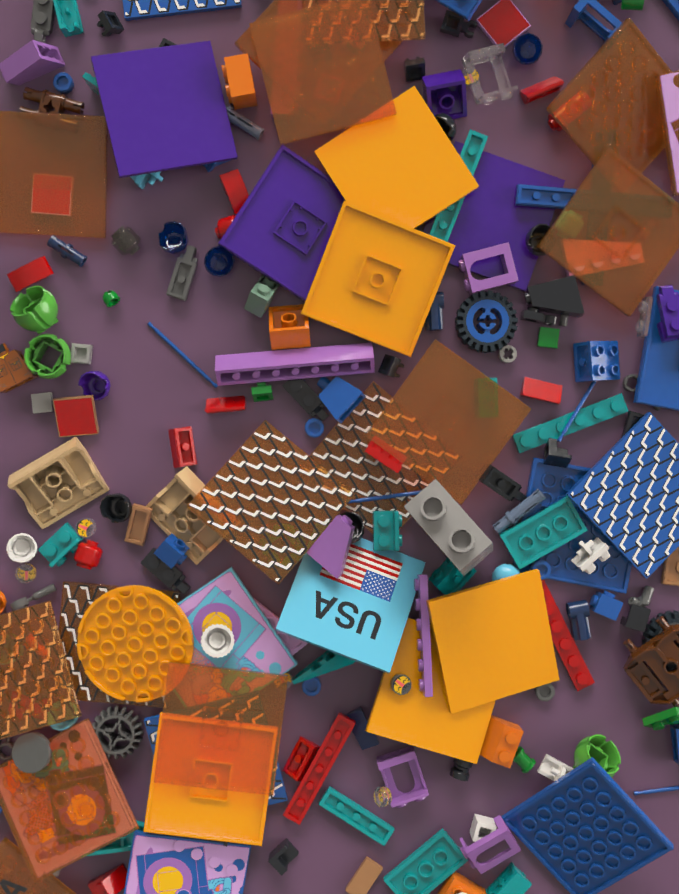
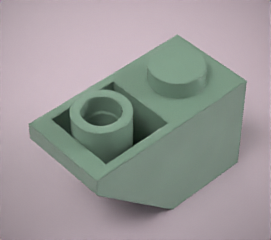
(261, 296)

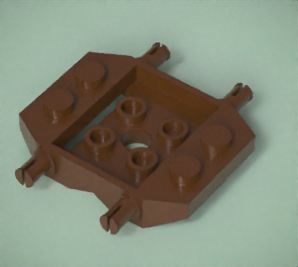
(657, 654)

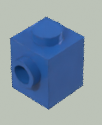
(172, 551)
(606, 604)

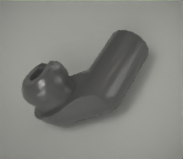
(643, 600)

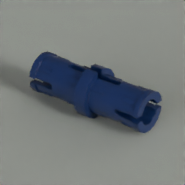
(56, 244)

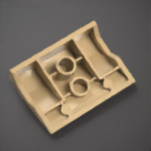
(58, 483)
(175, 518)

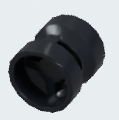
(461, 769)

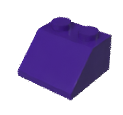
(446, 93)

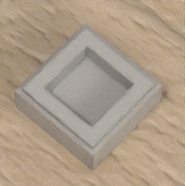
(81, 353)
(42, 402)

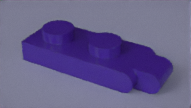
(669, 310)

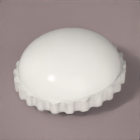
(217, 640)

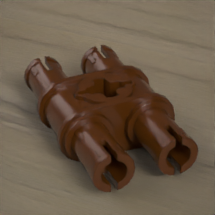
(51, 100)

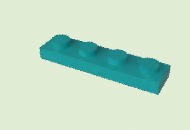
(356, 816)

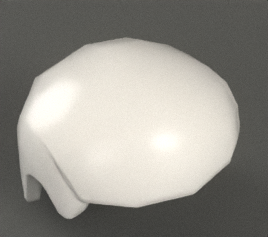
(21, 548)

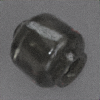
(126, 241)

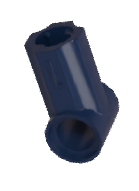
(435, 317)
(578, 615)

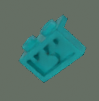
(386, 530)
(60, 545)
(448, 577)

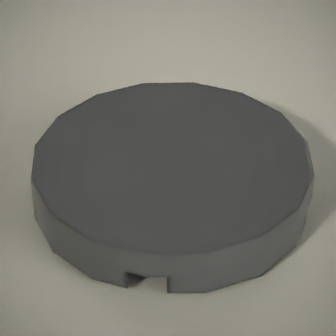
(31, 752)

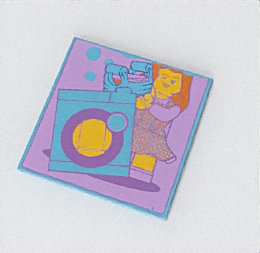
(230, 603)

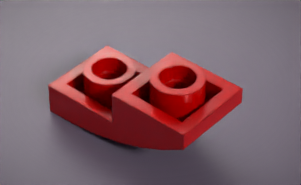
(234, 189)
(30, 273)

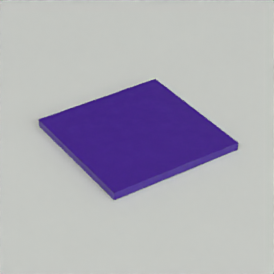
(164, 108)
(492, 218)
(286, 222)

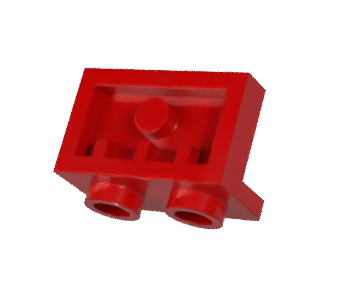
(383, 457)

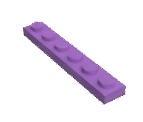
(424, 642)

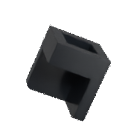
(556, 456)
(636, 618)
(282, 856)

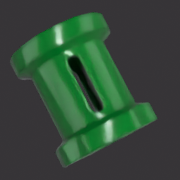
(523, 760)

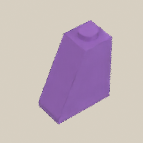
(31, 62)
(333, 545)

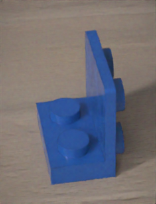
(596, 361)

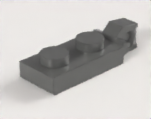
(42, 19)
(183, 274)

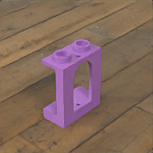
(474, 285)
(399, 798)
(472, 851)

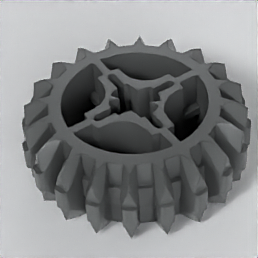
(102, 729)

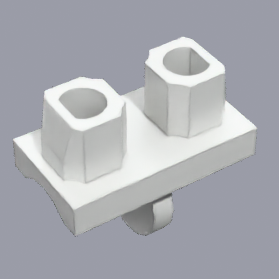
(589, 553)
(553, 768)

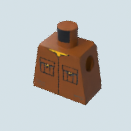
(13, 369)

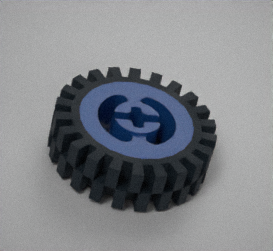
(485, 302)

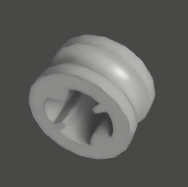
(501, 353)

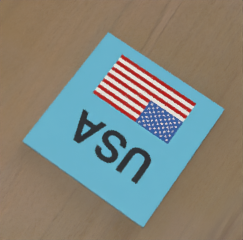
(359, 611)

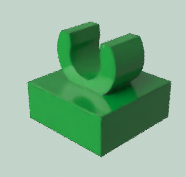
(262, 392)

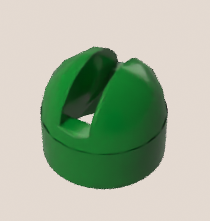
(110, 298)

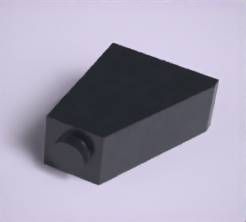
(556, 297)

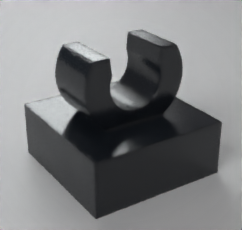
(110, 22)
(414, 69)
(390, 365)

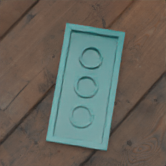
(543, 532)
(426, 866)

